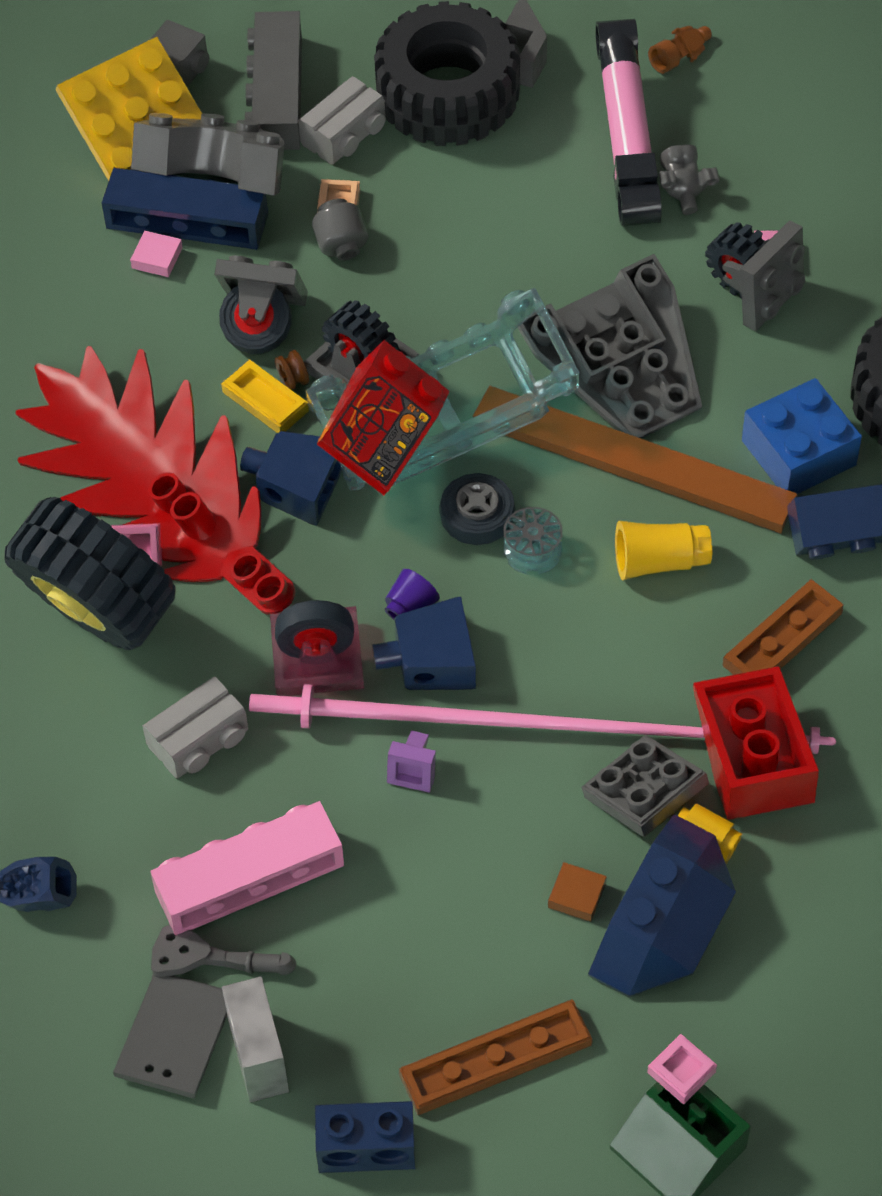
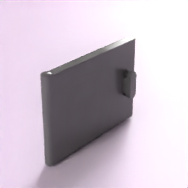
(173, 1035)

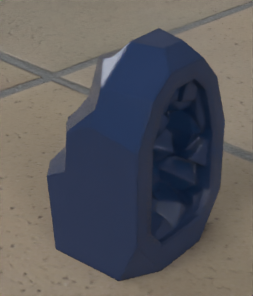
(38, 884)

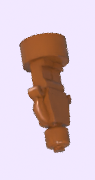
(687, 42)

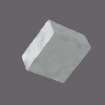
(255, 1039)

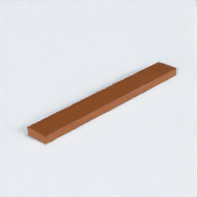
(651, 464)

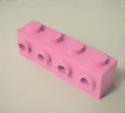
(247, 867)

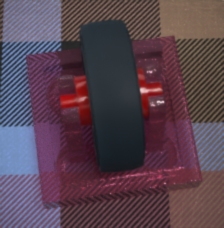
(316, 646)

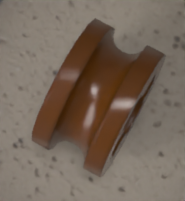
(292, 370)

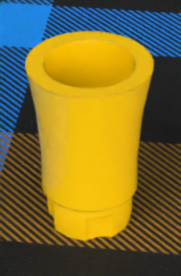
(660, 548)

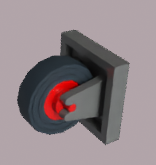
(257, 302)

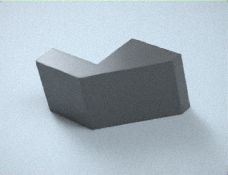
(530, 40)

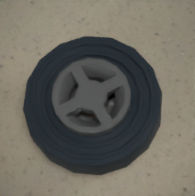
(476, 493)

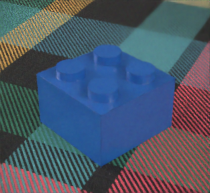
(801, 437)

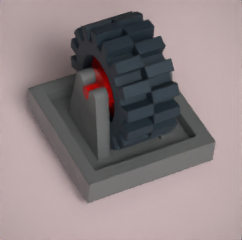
(759, 269)
(349, 339)

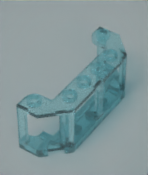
(488, 426)

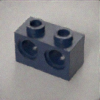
(365, 1137)

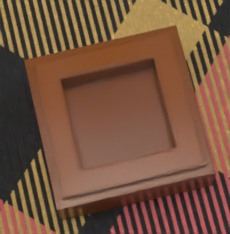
(577, 891)

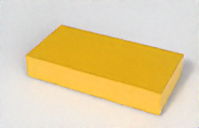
(265, 397)

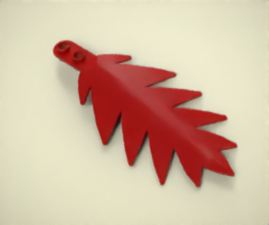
(156, 475)

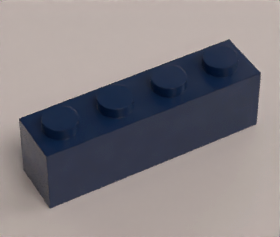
(184, 208)
(836, 521)

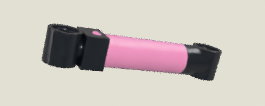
(634, 162)

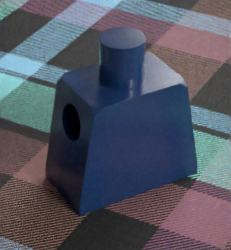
(294, 475)
(431, 648)

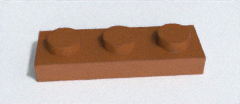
(785, 631)

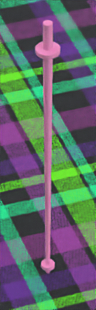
(309, 706)

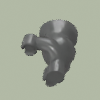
(682, 177)

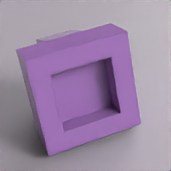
(411, 763)

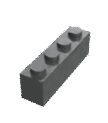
(276, 74)

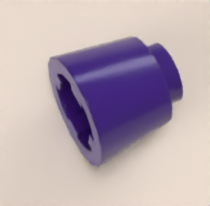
(409, 593)

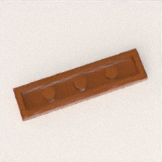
(495, 1057)

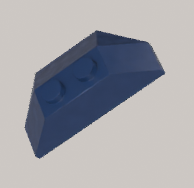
(666, 912)

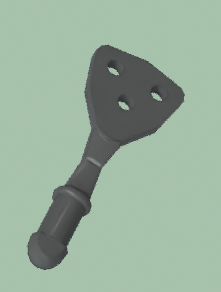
(202, 953)

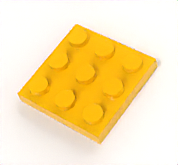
(123, 92)

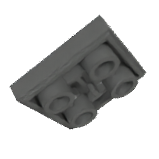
(645, 785)

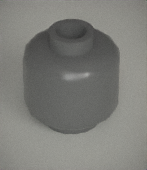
(340, 229)

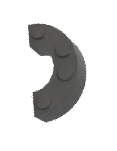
(210, 147)

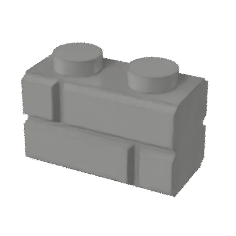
(342, 120)
(196, 728)

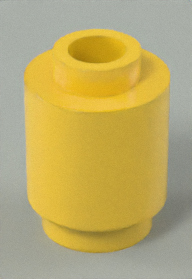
(724, 830)

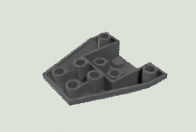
(626, 350)

